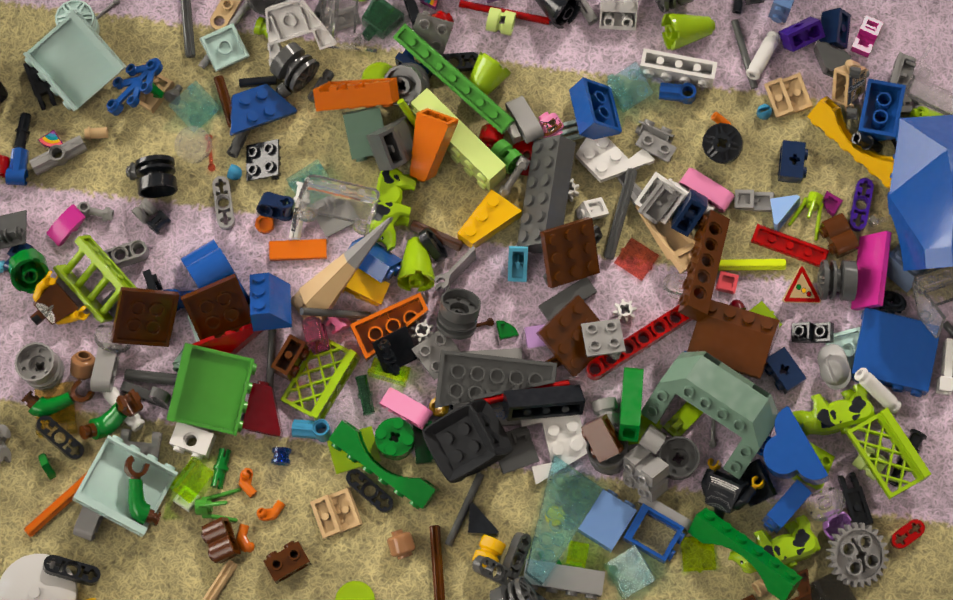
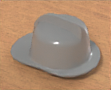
(834, 366)

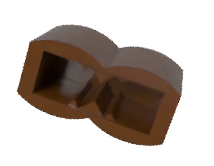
(839, 235)
(220, 540)

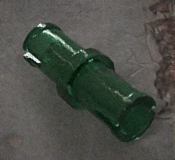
(365, 395)

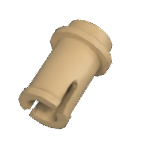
(95, 133)

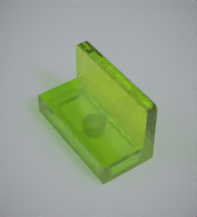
(377, 373)
(191, 480)

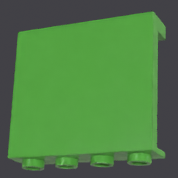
(211, 389)

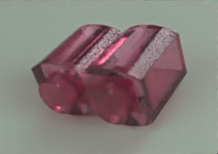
(315, 335)

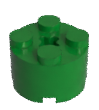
(27, 269)
(398, 428)

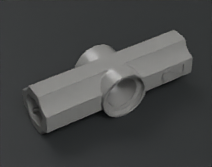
(48, 161)

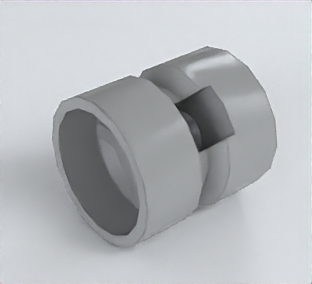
(609, 407)

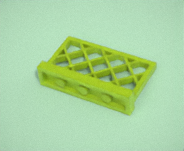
(331, 389)
(900, 442)

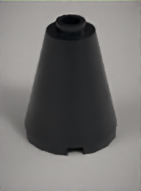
(560, 11)

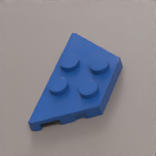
(257, 108)

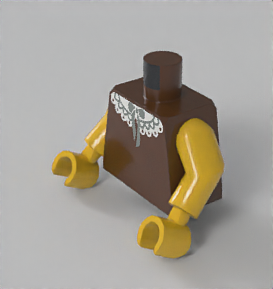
(55, 303)

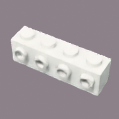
(678, 68)

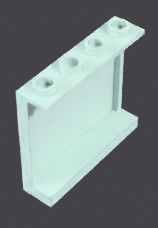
(74, 61)
(106, 483)

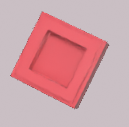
(727, 282)

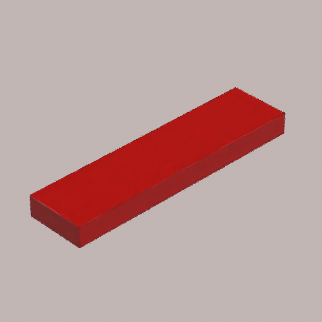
(789, 245)

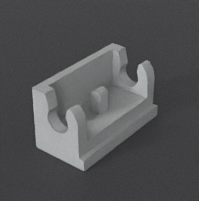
(903, 69)
(658, 202)

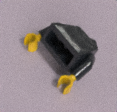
(726, 491)

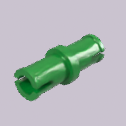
(221, 468)

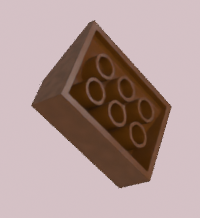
(736, 338)

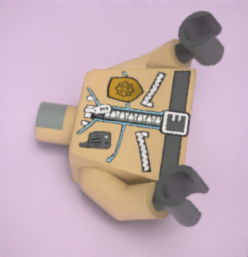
(848, 85)

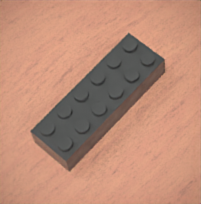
(546, 189)

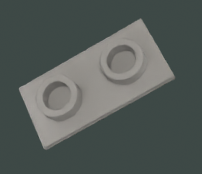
(648, 125)
(656, 146)

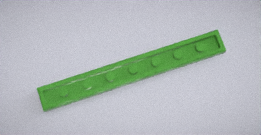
(453, 79)

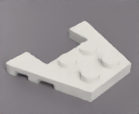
(292, 20)
(607, 161)
(562, 439)

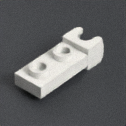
(945, 381)

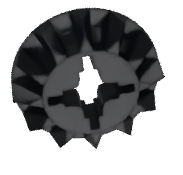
(898, 305)

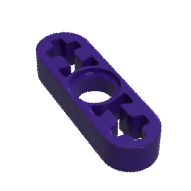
(863, 218)

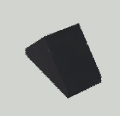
(479, 523)

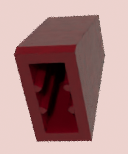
(262, 411)

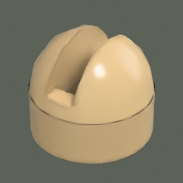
(759, 584)

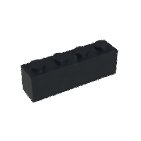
(543, 402)

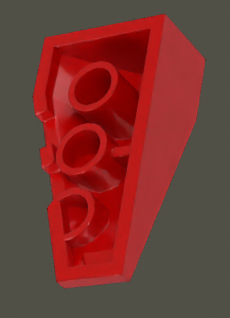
(231, 341)

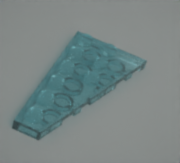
(562, 511)

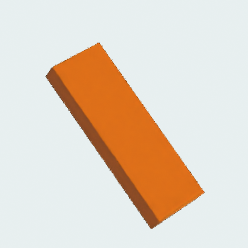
(298, 249)

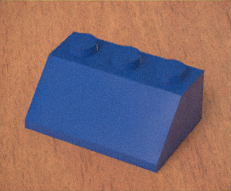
(594, 109)
(881, 109)
(269, 302)

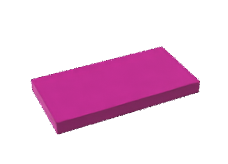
(872, 270)

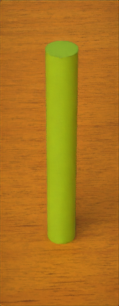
(407, 111)

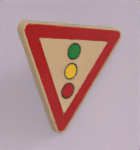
(801, 289)

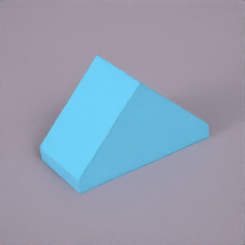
(517, 264)

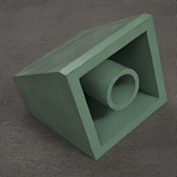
(358, 125)

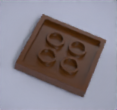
(570, 252)
(217, 308)
(144, 317)
(565, 336)

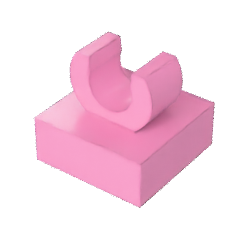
(339, 323)

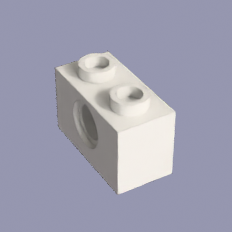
(184, 432)

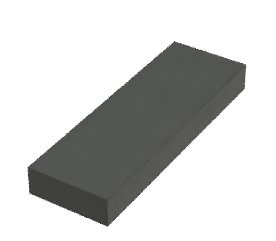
(553, 305)

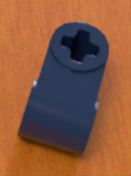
(275, 205)

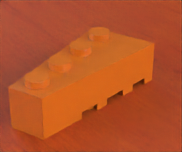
(356, 94)
(387, 321)

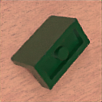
(422, 452)

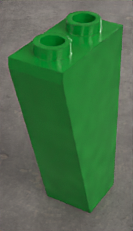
(630, 404)

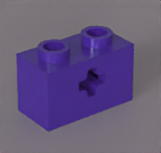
(801, 34)

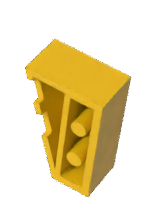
(488, 219)
(367, 288)

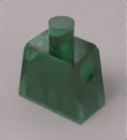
(380, 19)

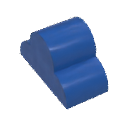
(209, 265)
(791, 452)

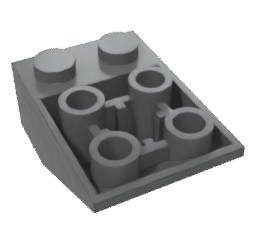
(392, 144)

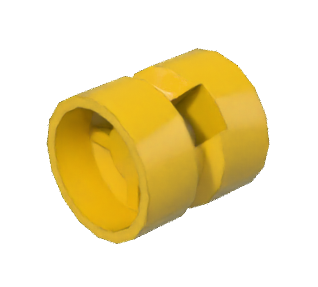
(490, 548)

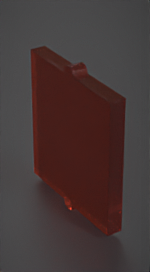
(636, 259)

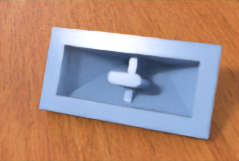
(783, 208)

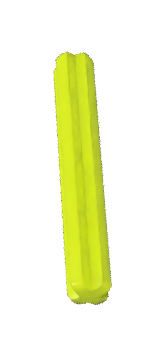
(751, 264)

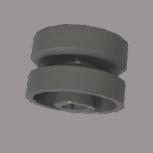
(411, 80)

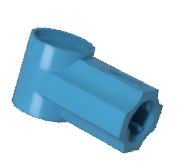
(310, 429)

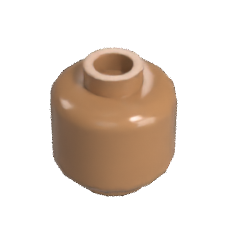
(82, 365)
(401, 544)

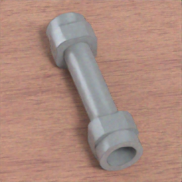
(522, 163)

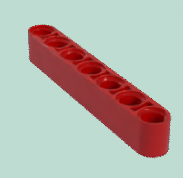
(636, 346)

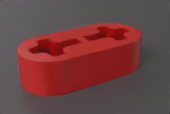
(904, 530)

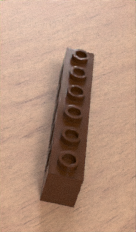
(703, 265)

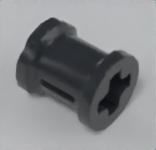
(155, 225)

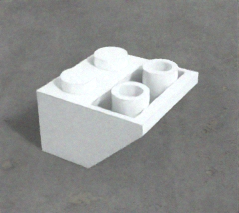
(618, 14)

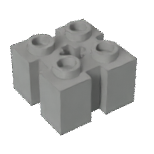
(645, 473)

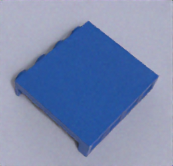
(896, 351)

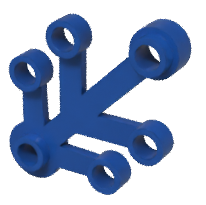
(136, 85)

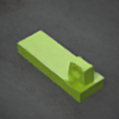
(682, 420)

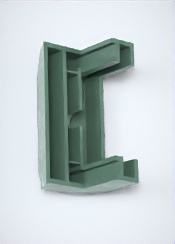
(722, 396)

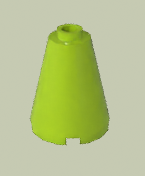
(685, 29)
(488, 73)
(415, 267)

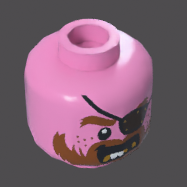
(551, 124)

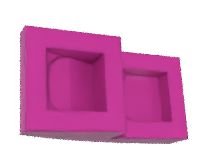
(866, 36)
(66, 224)

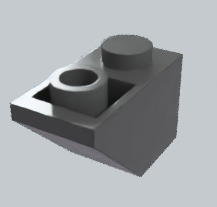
(829, 57)

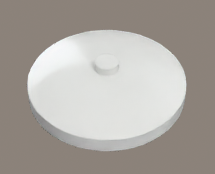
(28, 581)

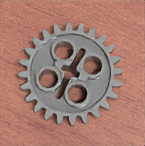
(873, 547)

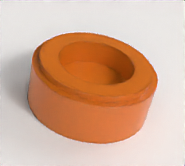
(264, 224)

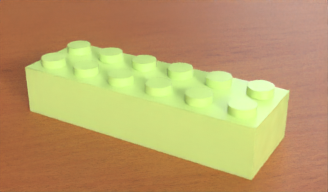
(466, 146)

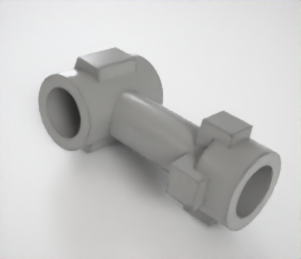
(106, 214)

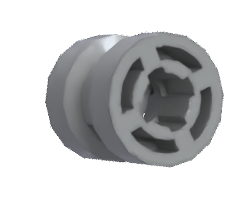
(145, 207)

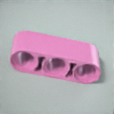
(716, 194)
(406, 408)

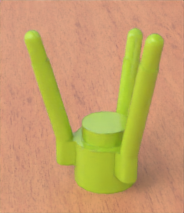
(812, 202)

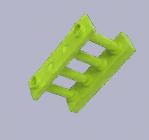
(110, 271)

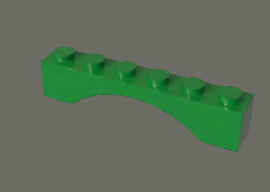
(350, 439)
(777, 577)

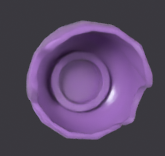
(830, 527)

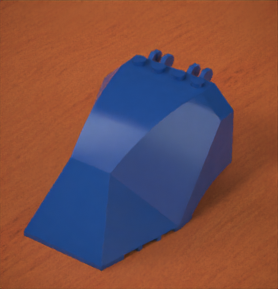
(923, 191)

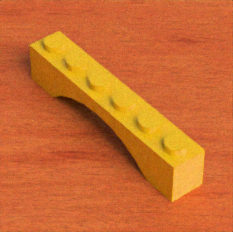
(830, 119)

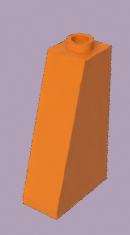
(430, 141)

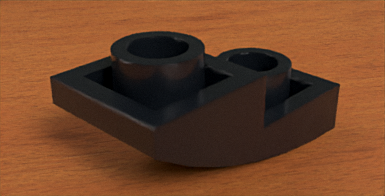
(813, 332)

